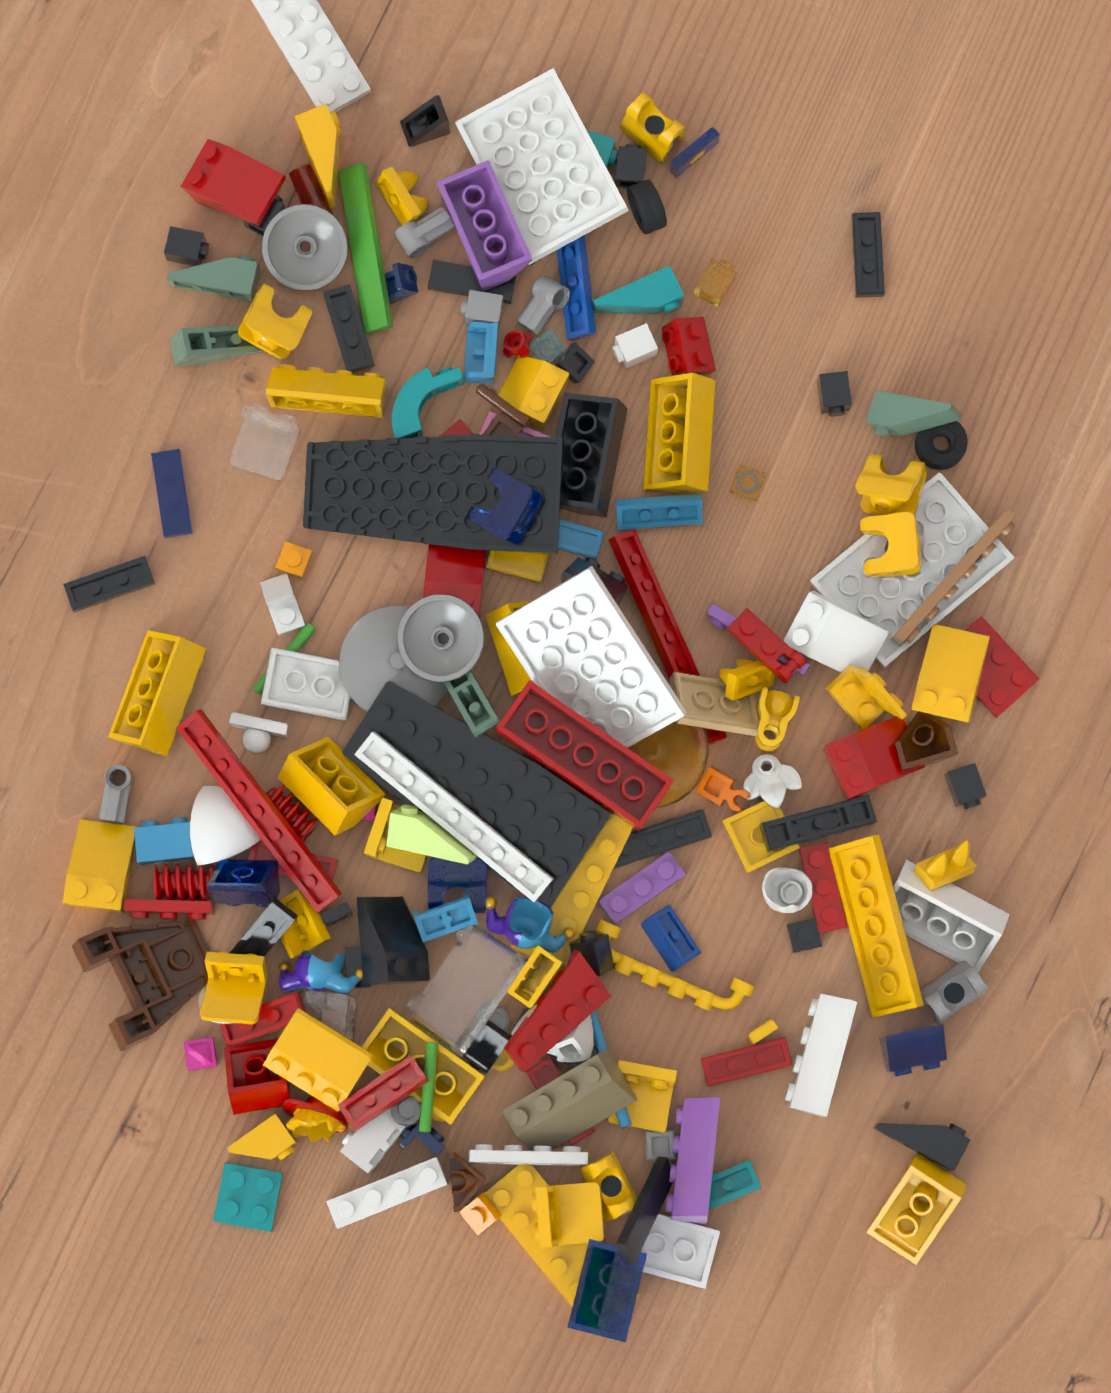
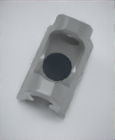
(953, 990)

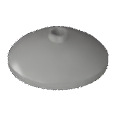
(304, 268)
(421, 632)

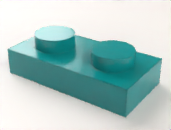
(733, 1184)

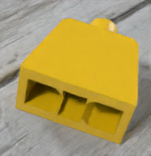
(535, 977)

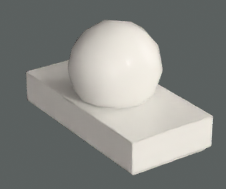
(258, 731)

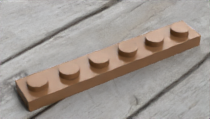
(964, 569)

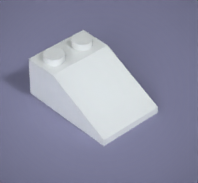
(835, 634)

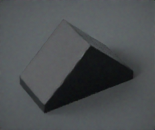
(426, 123)

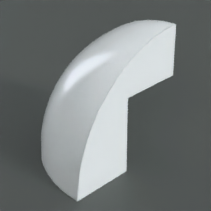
(218, 827)
(575, 1046)

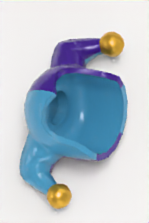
(526, 924)
(317, 975)

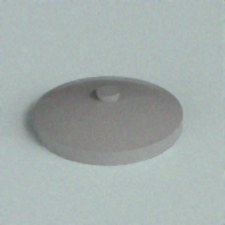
(373, 658)

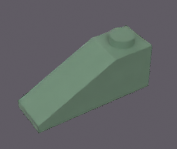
(224, 277)
(209, 345)
(906, 414)
(472, 703)

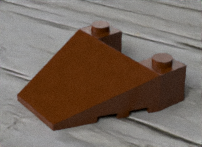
(157, 969)

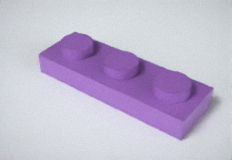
(641, 887)

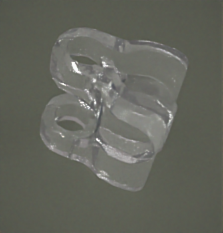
(334, 1010)

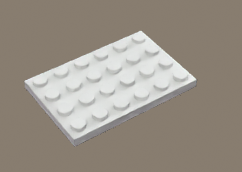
(543, 164)
(946, 535)
(592, 659)

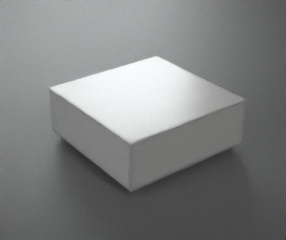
(659, 1145)

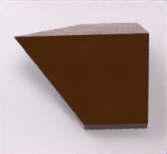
(925, 742)
(464, 1180)

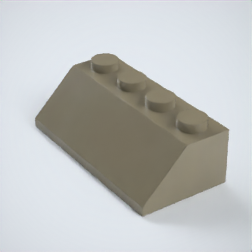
(571, 1103)

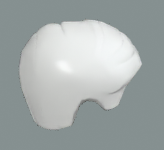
(786, 889)

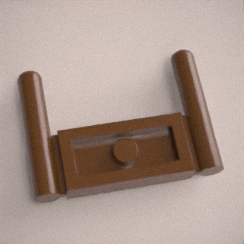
(508, 421)

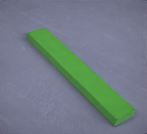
(365, 248)

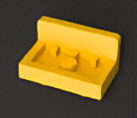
(307, 929)

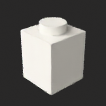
(635, 346)

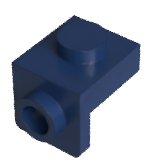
(401, 282)
(432, 1140)

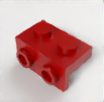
(688, 346)

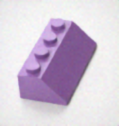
(485, 225)
(695, 1159)

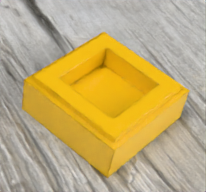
(762, 1031)

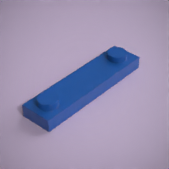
(575, 276)

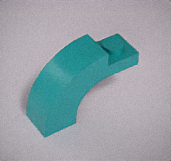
(414, 396)

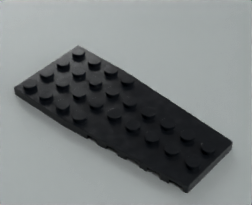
(427, 485)
(500, 785)

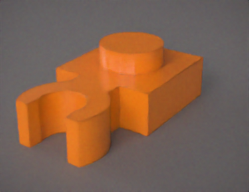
(719, 788)

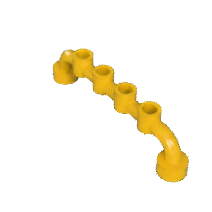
(677, 987)

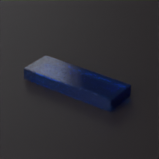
(172, 493)

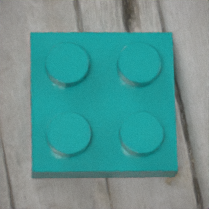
(248, 1197)

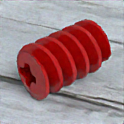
(291, 813)
(182, 882)

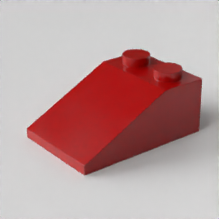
(232, 182)
(455, 574)
(867, 758)

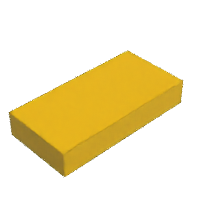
(518, 564)

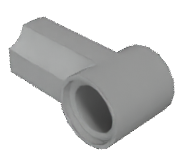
(418, 236)
(547, 297)
(116, 797)

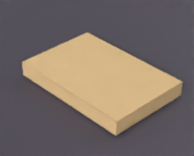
(710, 709)

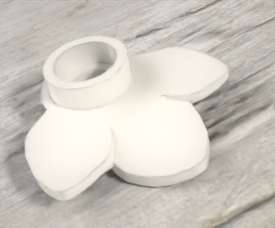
(771, 783)

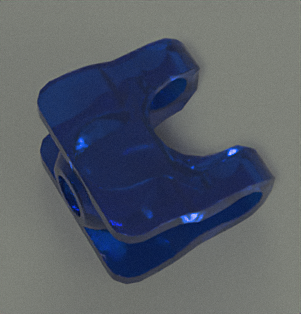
(514, 511)
(447, 874)

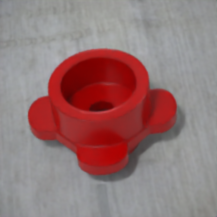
(512, 339)

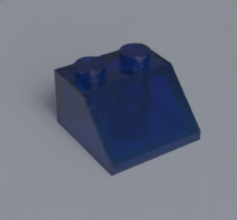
(245, 882)
(914, 1049)

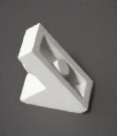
(282, 604)

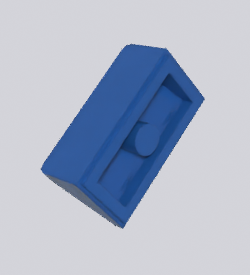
(670, 938)

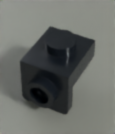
(487, 1047)

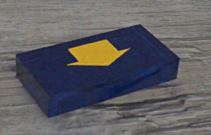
(694, 152)

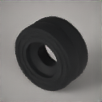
(646, 206)
(943, 459)

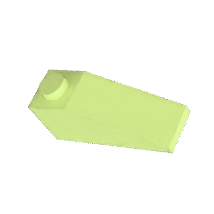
(420, 834)

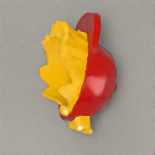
(314, 1119)

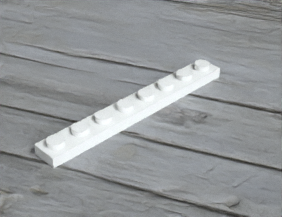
(454, 816)

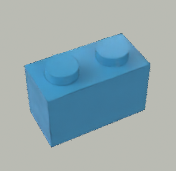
(163, 842)

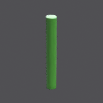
(294, 646)
(428, 1088)

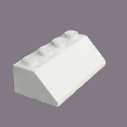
(948, 918)
(821, 1055)

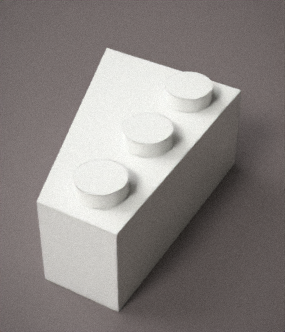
(372, 1141)

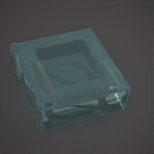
(547, 347)

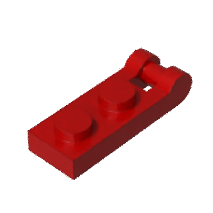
(765, 645)

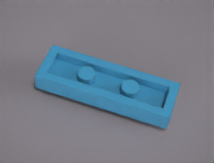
(659, 511)

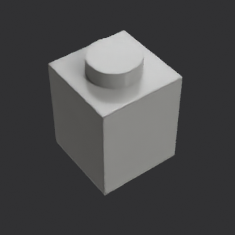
(482, 307)

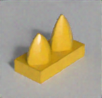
(395, 188)
(746, 679)
(946, 866)

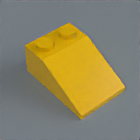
(320, 135)
(950, 673)
(100, 866)
(917, 1208)

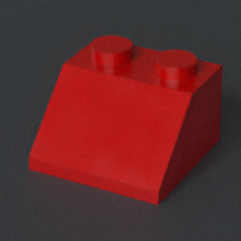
(249, 1082)

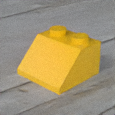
(534, 389)

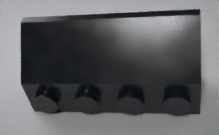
(592, 444)

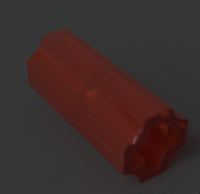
(308, 187)

